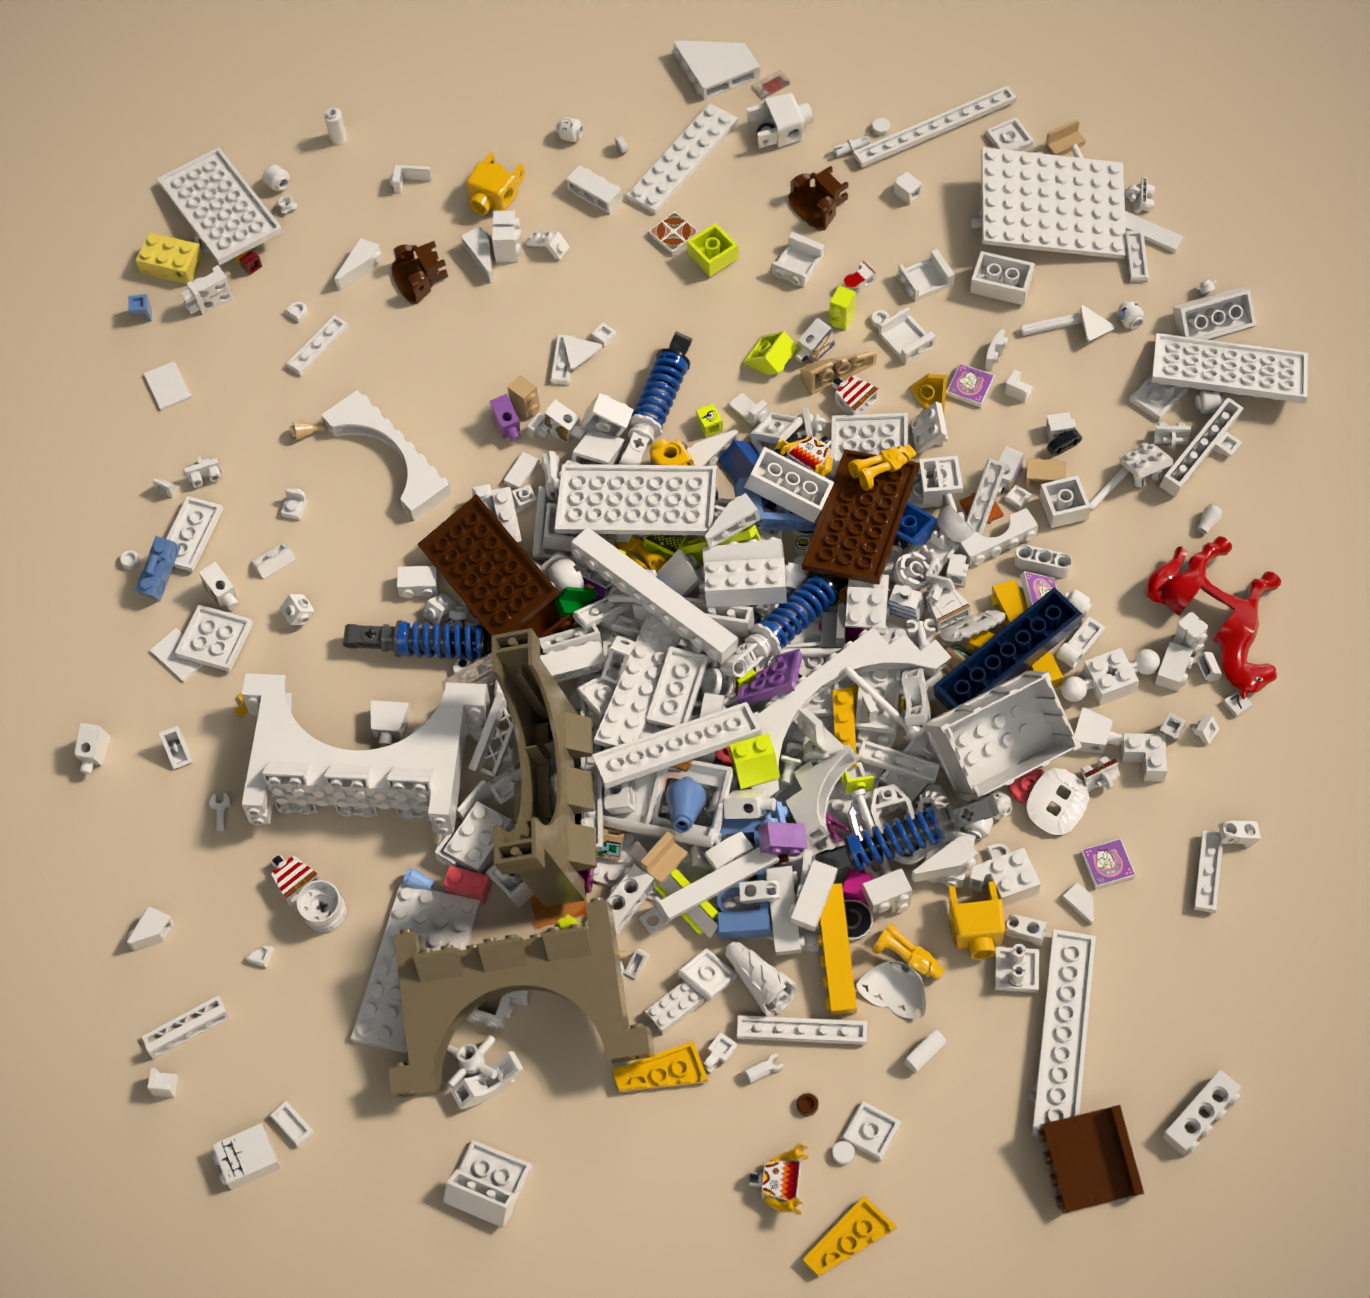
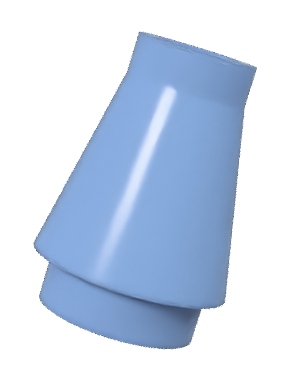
(417, 880)

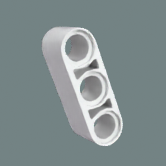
(1036, 554)

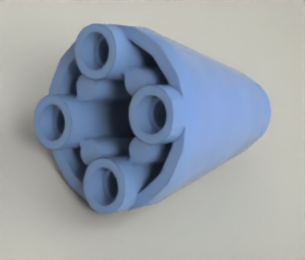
(685, 802)

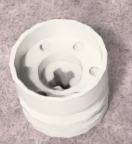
(314, 898)

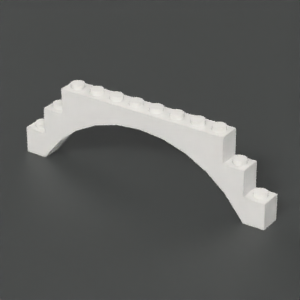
(865, 654)

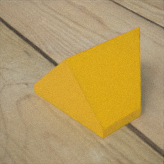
(930, 389)

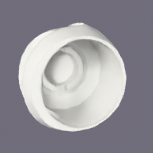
(717, 683)

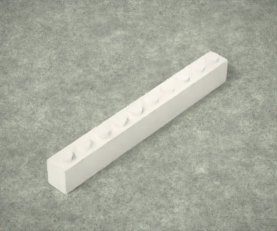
(654, 595)

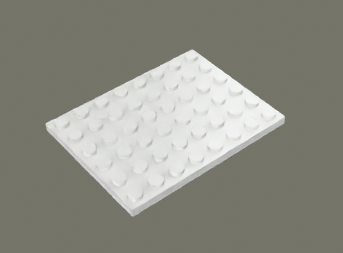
(1052, 203)

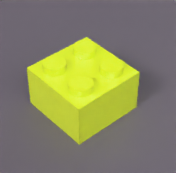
(712, 249)

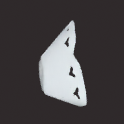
(895, 989)

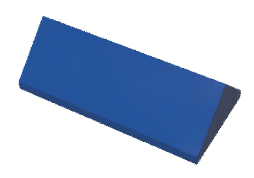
(739, 462)
(916, 525)

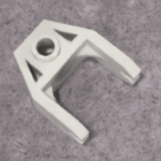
(888, 801)

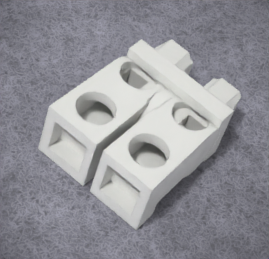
(207, 292)

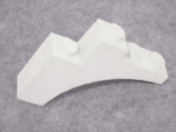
(817, 784)

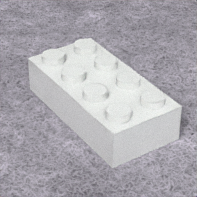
(674, 1007)

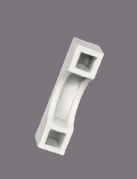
(979, 548)

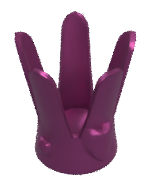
(830, 822)

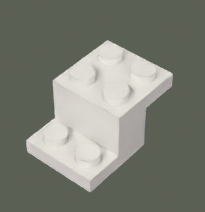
(934, 479)
(867, 604)

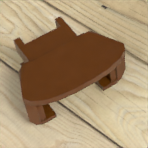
(817, 203)
(416, 276)

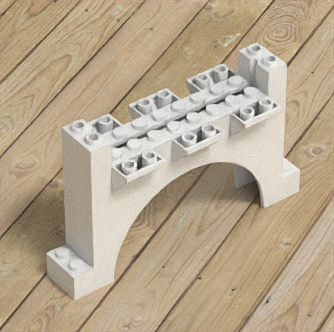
(413, 775)

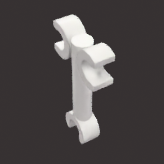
(921, 628)

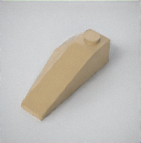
(822, 373)

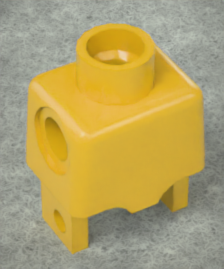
(493, 187)
(669, 453)
(977, 924)

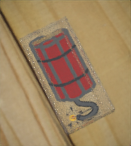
(770, 84)

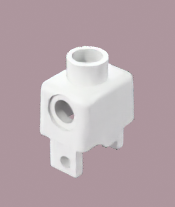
(785, 115)

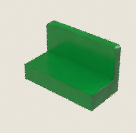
(573, 599)

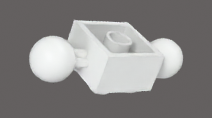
(1110, 676)

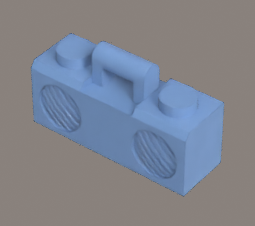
(158, 568)

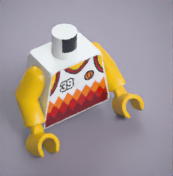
(809, 453)
(781, 1180)

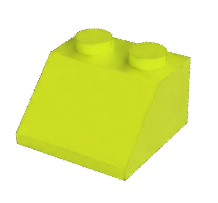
(771, 353)
(754, 761)

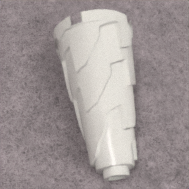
(766, 984)

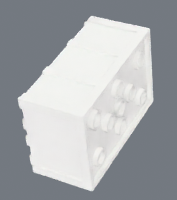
(1001, 735)

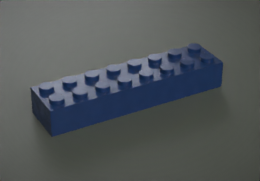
(1010, 650)

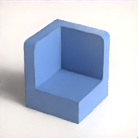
(140, 305)

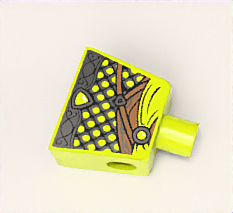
(664, 544)

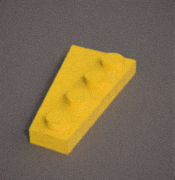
(668, 1069)
(851, 1235)

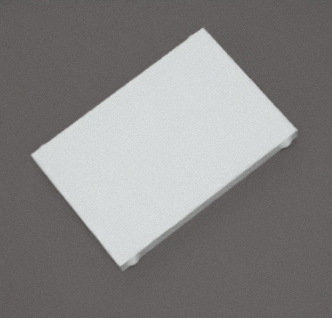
(167, 385)
(165, 653)

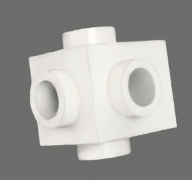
(297, 609)

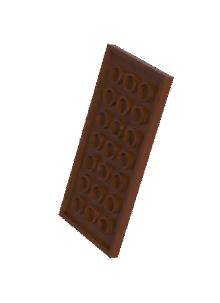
(859, 525)
(488, 568)

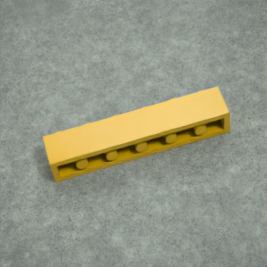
(1010, 601)
(836, 955)

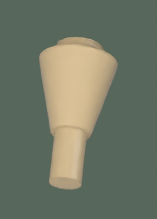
(302, 430)

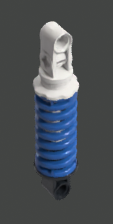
(657, 398)
(784, 623)

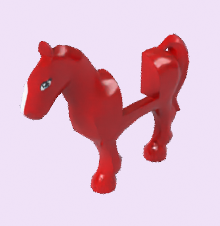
(1242, 625)

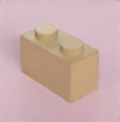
(524, 397)
(1043, 471)

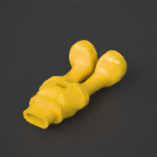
(890, 460)
(634, 546)
(914, 956)

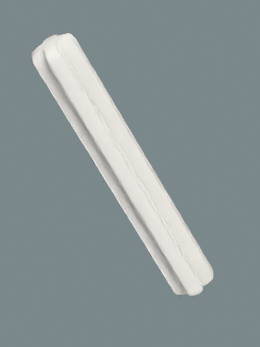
(1050, 324)

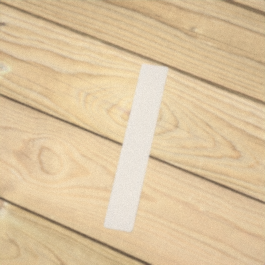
(670, 886)

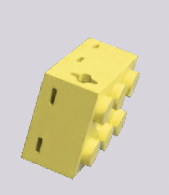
(169, 258)

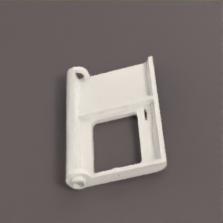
(649, 797)

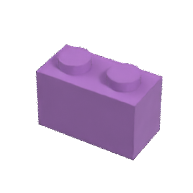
(782, 838)

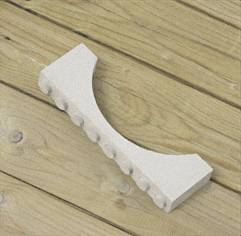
(358, 417)

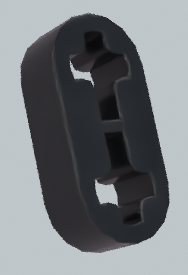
(1064, 442)

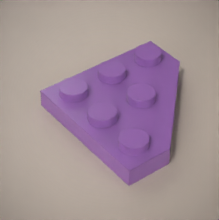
(773, 681)

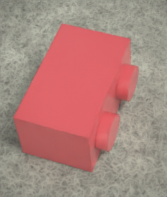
(467, 884)

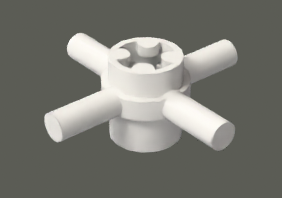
(471, 1061)

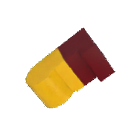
(248, 258)

